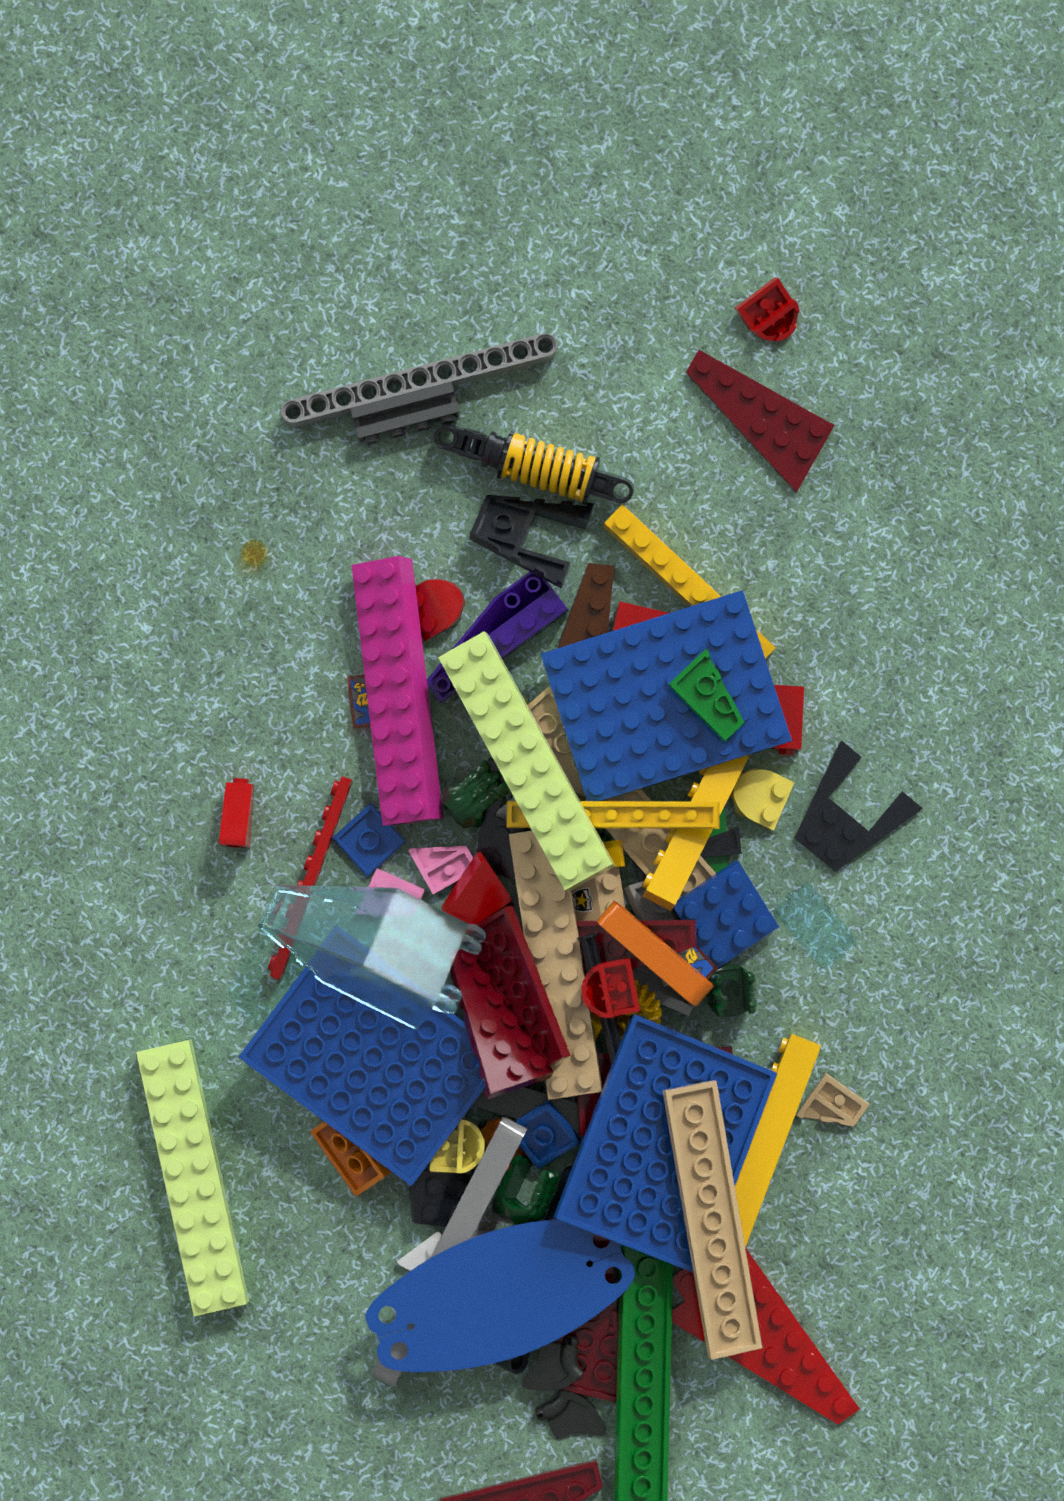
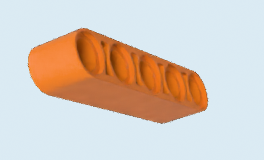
(655, 953)

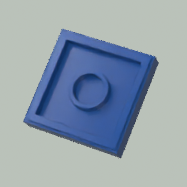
(368, 841)
(546, 1134)

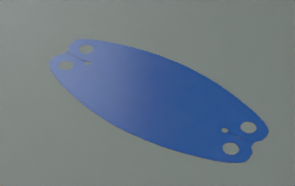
(497, 1297)

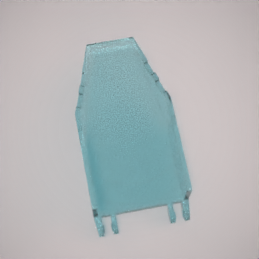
(373, 945)

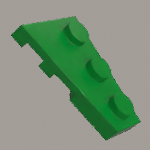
(707, 697)

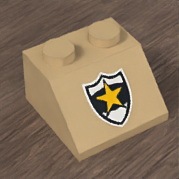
(597, 895)

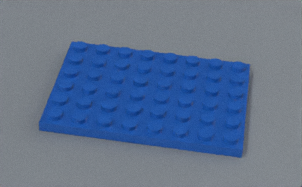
(627, 721)
(368, 1074)
(626, 1165)

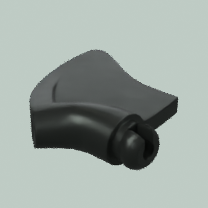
(555, 1366)
(570, 1414)

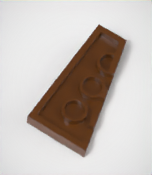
(591, 607)

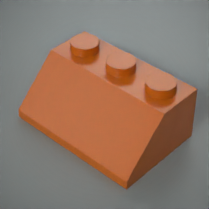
(353, 1164)

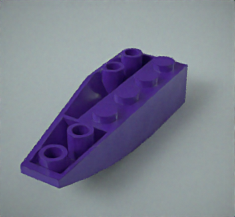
(510, 622)

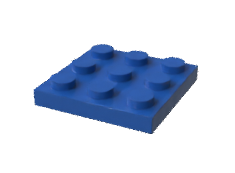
(726, 914)

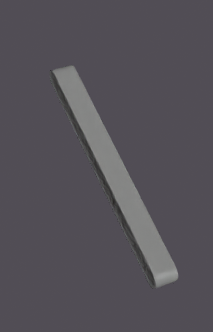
(429, 371)
(468, 1213)

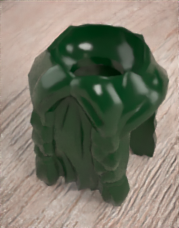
(473, 796)
(743, 1002)
(506, 1199)

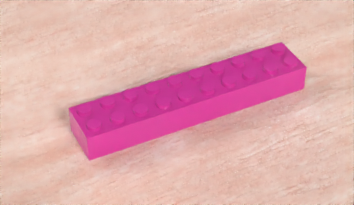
(397, 691)

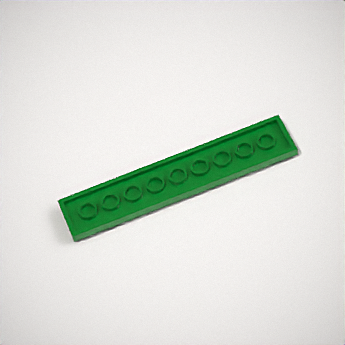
(643, 1381)

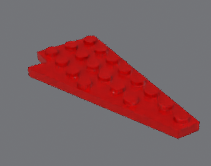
(787, 1352)

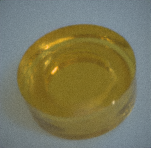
(254, 553)

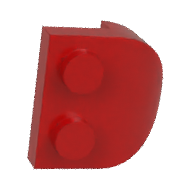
(770, 312)
(438, 606)
(610, 989)

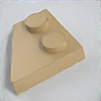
(833, 1103)

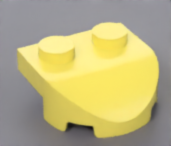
(761, 796)
(460, 1150)

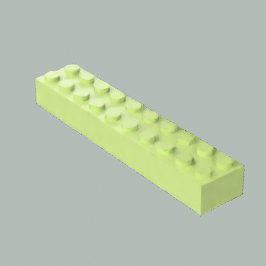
(526, 762)
(192, 1177)

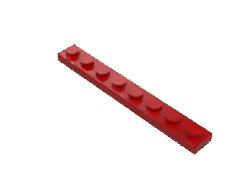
(314, 863)

